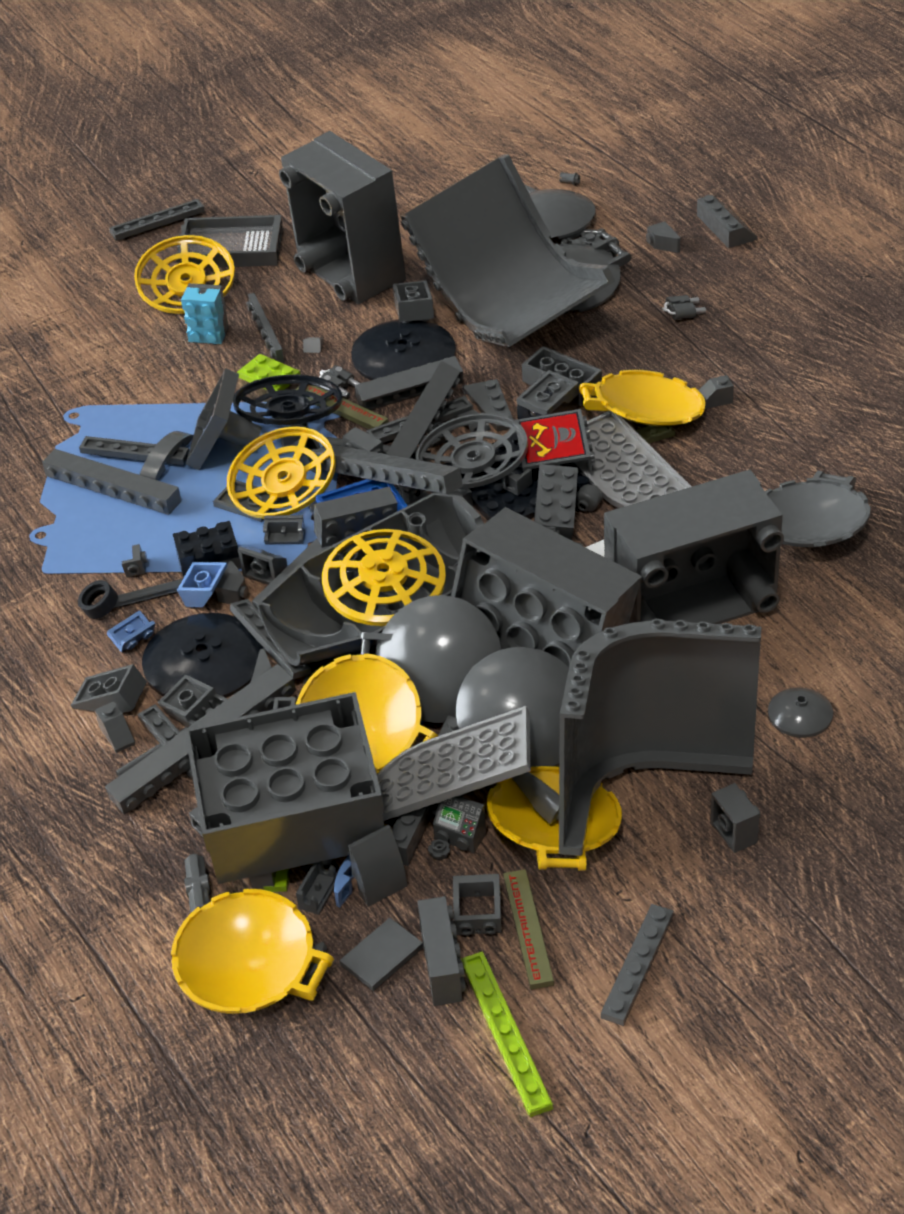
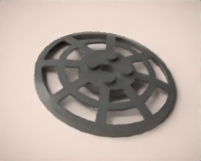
(481, 451)

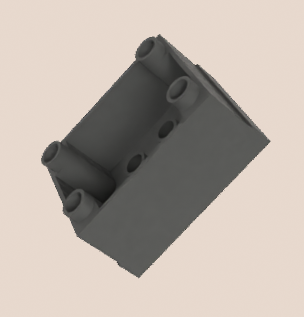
(344, 217)
(700, 551)
(541, 585)
(284, 786)

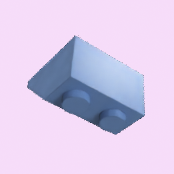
(200, 582)

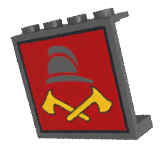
(556, 439)

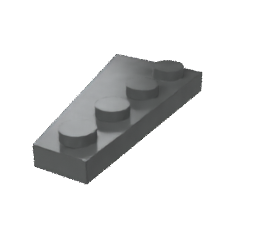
(489, 399)

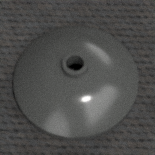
(800, 712)

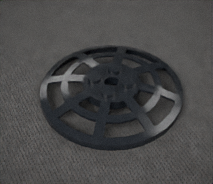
(287, 405)

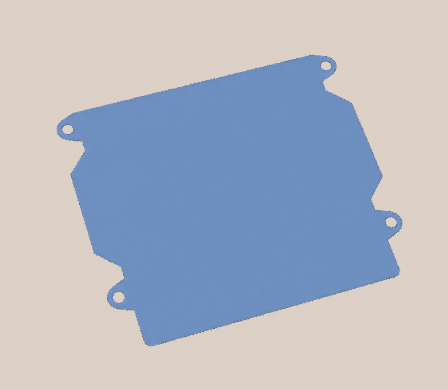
(98, 530)

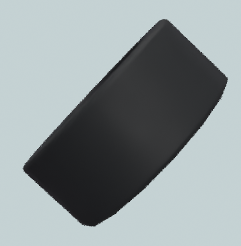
(91, 592)

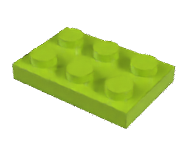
(265, 367)

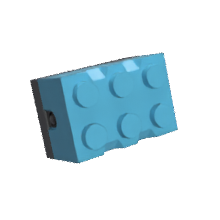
(205, 313)

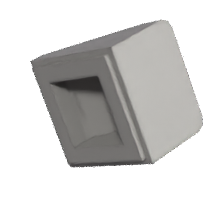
(312, 344)

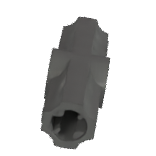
(196, 882)

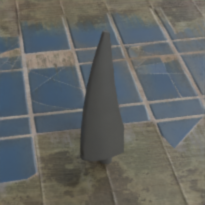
(540, 795)

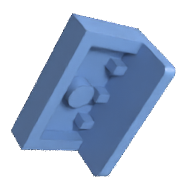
(130, 631)

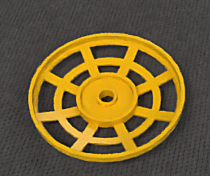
(178, 272)
(278, 469)
(377, 580)

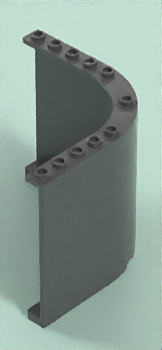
(498, 256)
(654, 701)

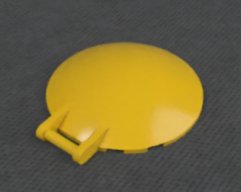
(645, 398)
(385, 698)
(521, 823)
(246, 952)

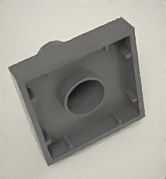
(220, 422)

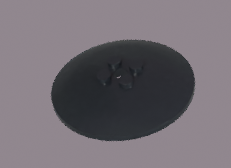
(399, 347)
(224, 664)

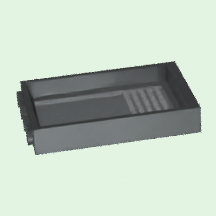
(246, 238)

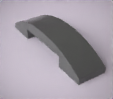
(162, 452)

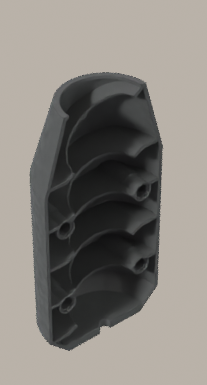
(306, 624)

